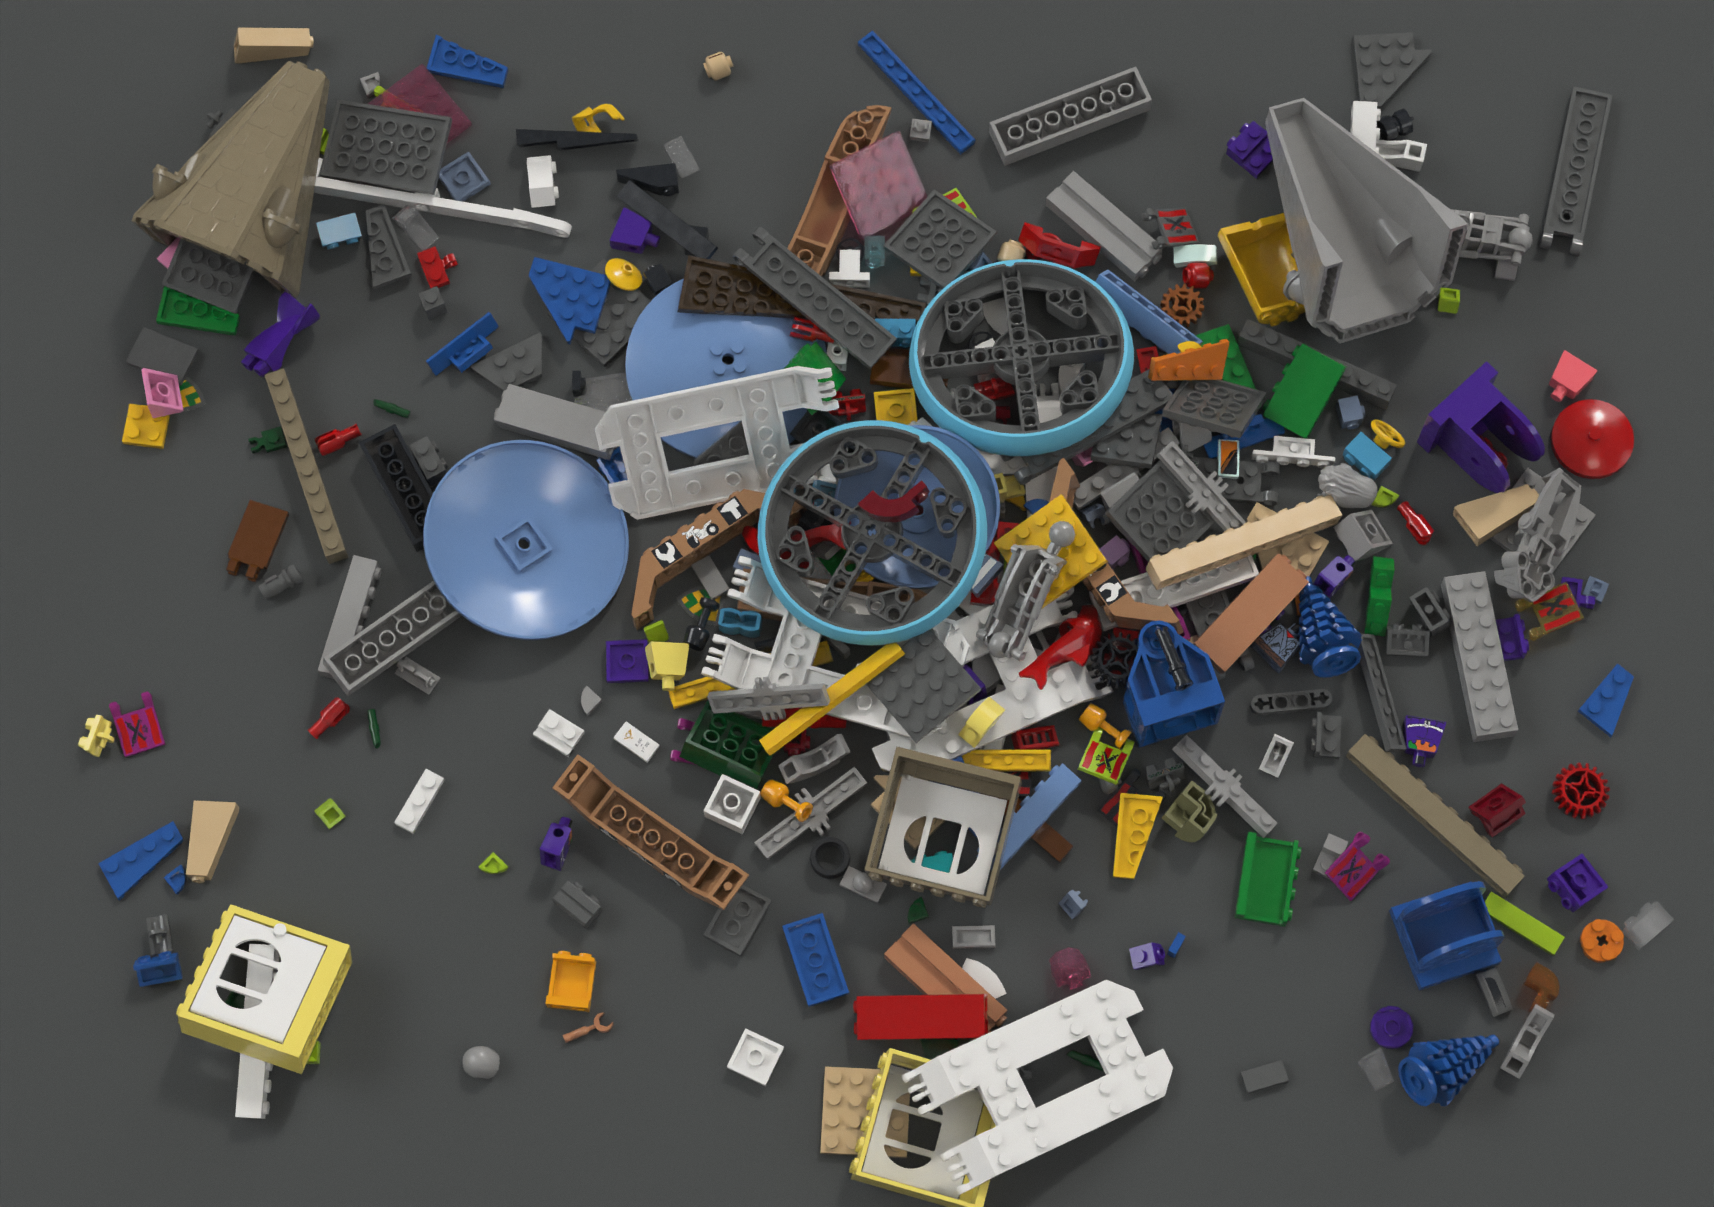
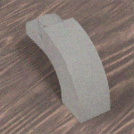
(815, 761)
(1527, 1041)

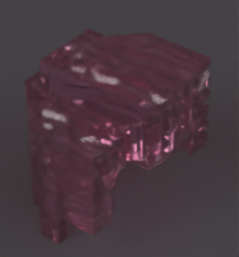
(1069, 968)

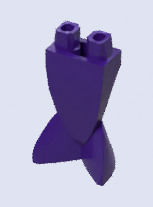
(268, 348)

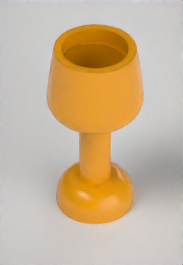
(1095, 717)
(777, 795)

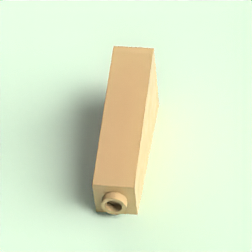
(271, 43)
(1494, 513)
(208, 837)

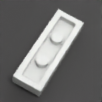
(419, 801)

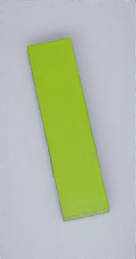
(1523, 924)

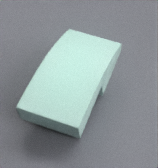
(1195, 253)

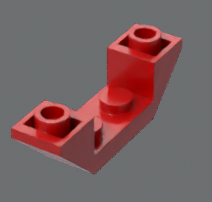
(1057, 251)

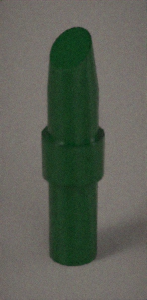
(392, 408)
(374, 728)
(1085, 1059)

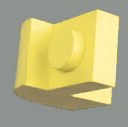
(1008, 487)
(981, 721)

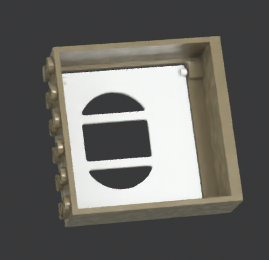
(933, 800)

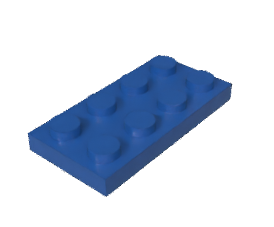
(815, 960)

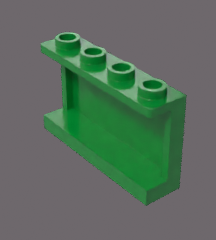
(815, 357)
(1303, 390)
(1267, 880)

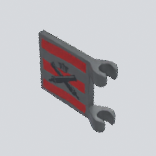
(1174, 226)

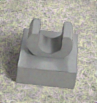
(920, 130)

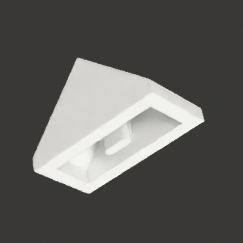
(1276, 755)

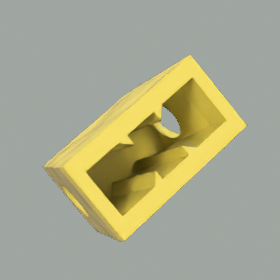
(667, 662)

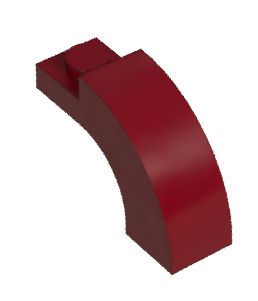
(894, 509)

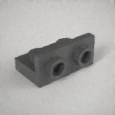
(1407, 640)
(1327, 736)

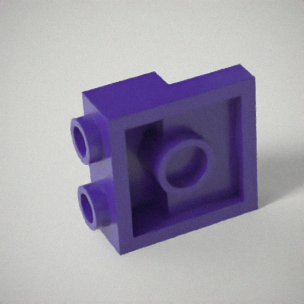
(1251, 149)
(1576, 883)

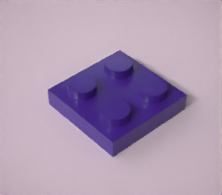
(627, 661)

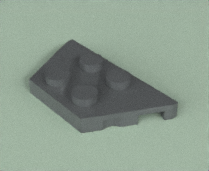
(514, 365)

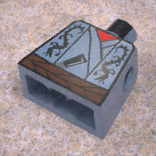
(1278, 645)

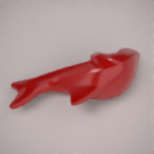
(827, 533)
(1072, 646)

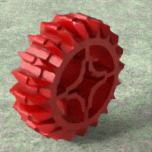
(1571, 788)

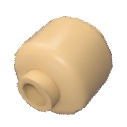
(718, 66)
(1011, 251)

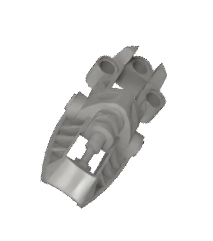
(1539, 539)

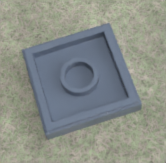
(463, 178)

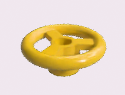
(1385, 435)

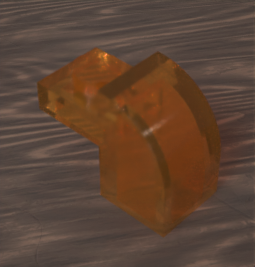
(1544, 982)

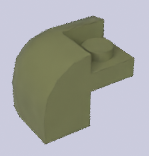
(1191, 813)

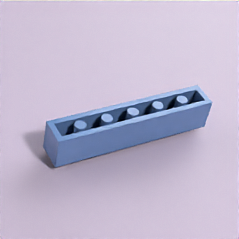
(1146, 316)
(1038, 809)

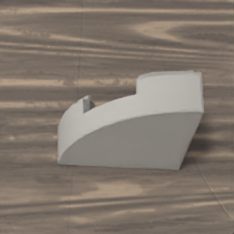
(369, 83)
(589, 700)

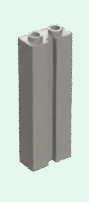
(1104, 226)
(550, 420)

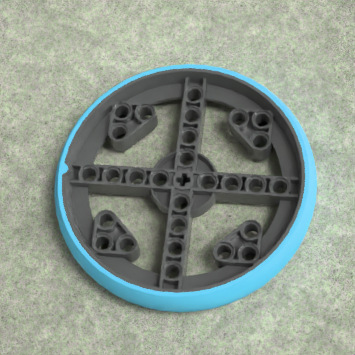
(1019, 354)
(914, 616)

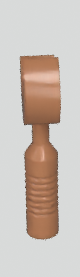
(585, 1030)

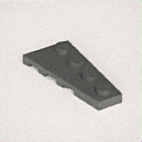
(386, 254)

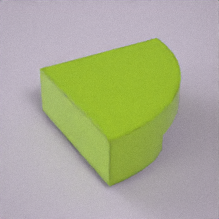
(1385, 497)
(493, 865)

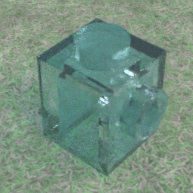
(874, 251)

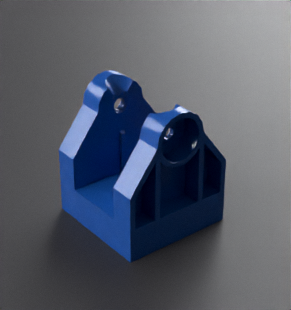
(1151, 698)

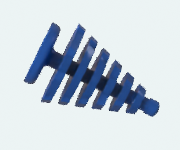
(1325, 634)
(1443, 1067)

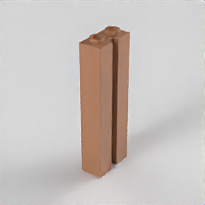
(1251, 612)
(936, 973)

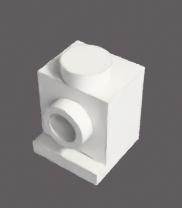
(839, 359)

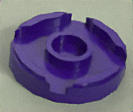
(1391, 1027)

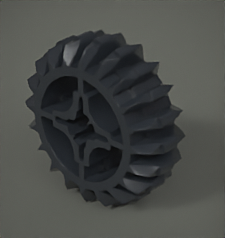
(1114, 652)

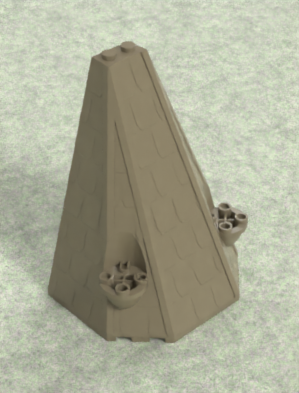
(250, 182)

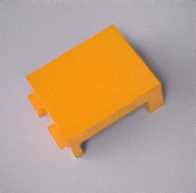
(571, 981)

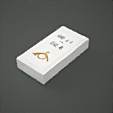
(636, 742)

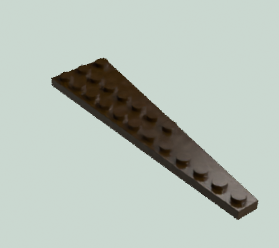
(734, 290)

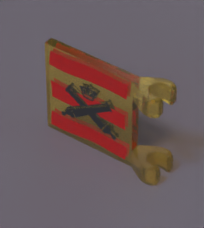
(1553, 610)

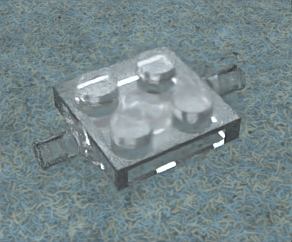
(605, 391)

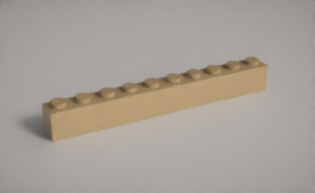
(1243, 541)

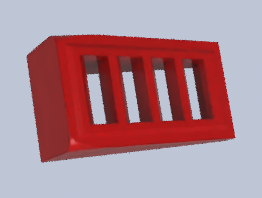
(1018, 735)

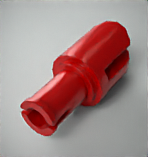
(815, 332)
(336, 439)
(1416, 523)
(330, 716)

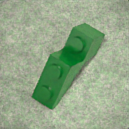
(1379, 596)

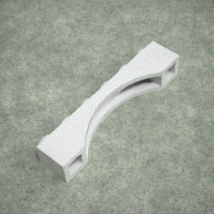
(1403, 153)

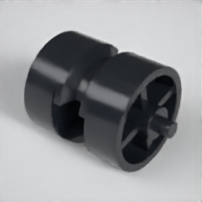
(1399, 123)

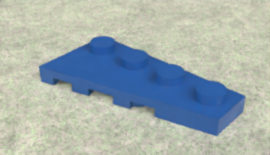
(456, 62)
(135, 861)

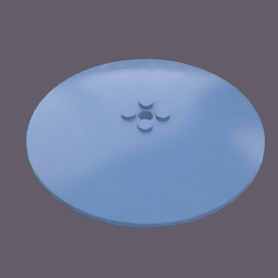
(686, 351)
(534, 496)

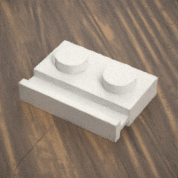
(558, 733)

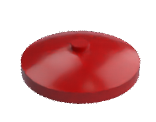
(1592, 439)

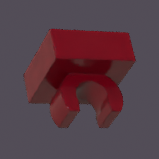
(1003, 413)

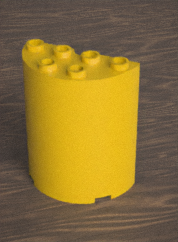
(1261, 262)

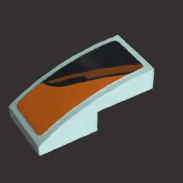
(1228, 459)

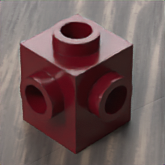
(797, 749)

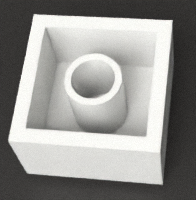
(732, 804)

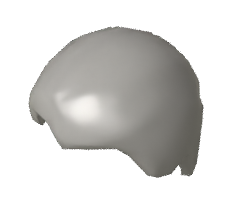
(481, 1062)

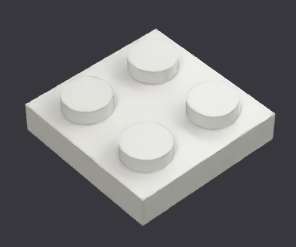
(755, 1057)

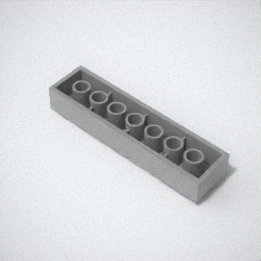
(1070, 116)
(390, 638)
(1479, 657)

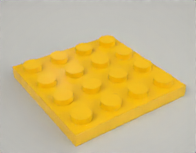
(1081, 555)

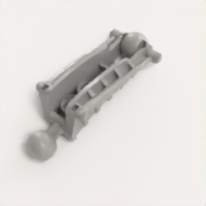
(1491, 226)
(1030, 576)

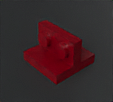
(1498, 809)

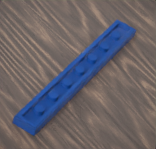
(916, 92)

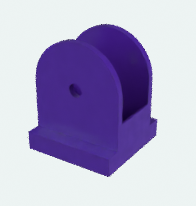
(1471, 411)

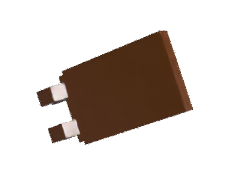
(894, 370)
(256, 539)

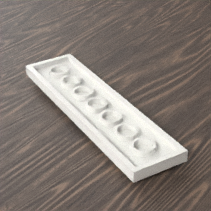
(1196, 587)

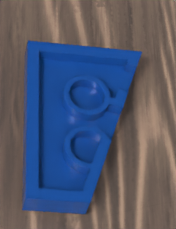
(1608, 700)

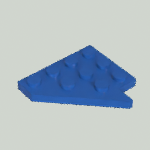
(570, 294)

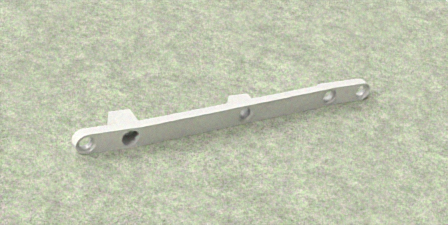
(438, 205)

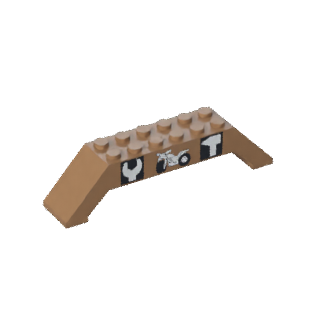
(694, 543)
(1105, 584)
(648, 835)

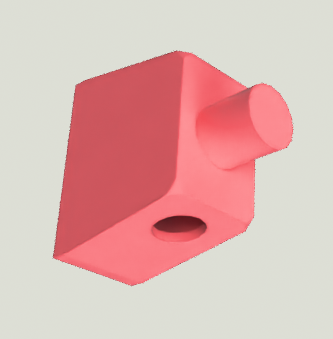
(1570, 377)

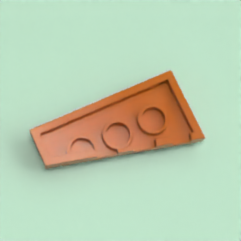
(1193, 364)

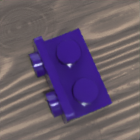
(1512, 637)

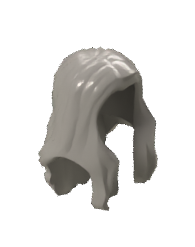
(1347, 486)

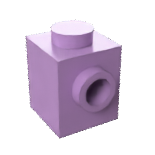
(1116, 552)

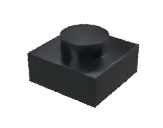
(578, 383)

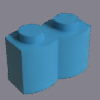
(735, 622)

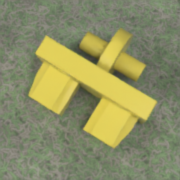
(98, 735)

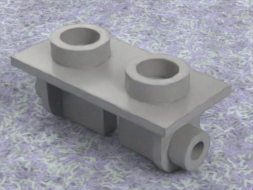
(417, 675)

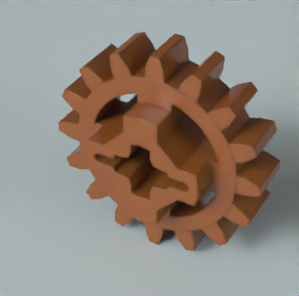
(1185, 297)

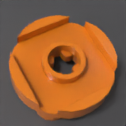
(1613, 936)

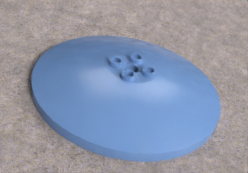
(920, 528)

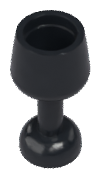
(698, 635)

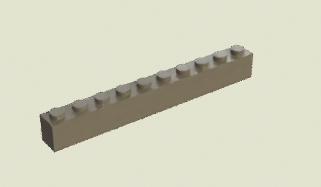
(306, 466)
(1435, 815)

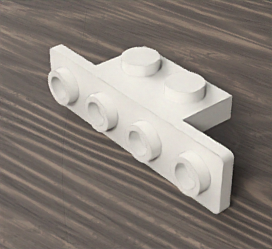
(1293, 450)

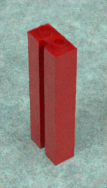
(921, 1016)

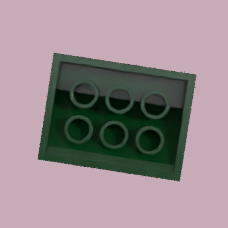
(728, 746)

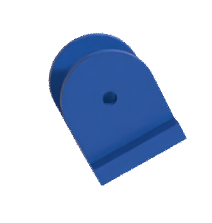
(1447, 934)

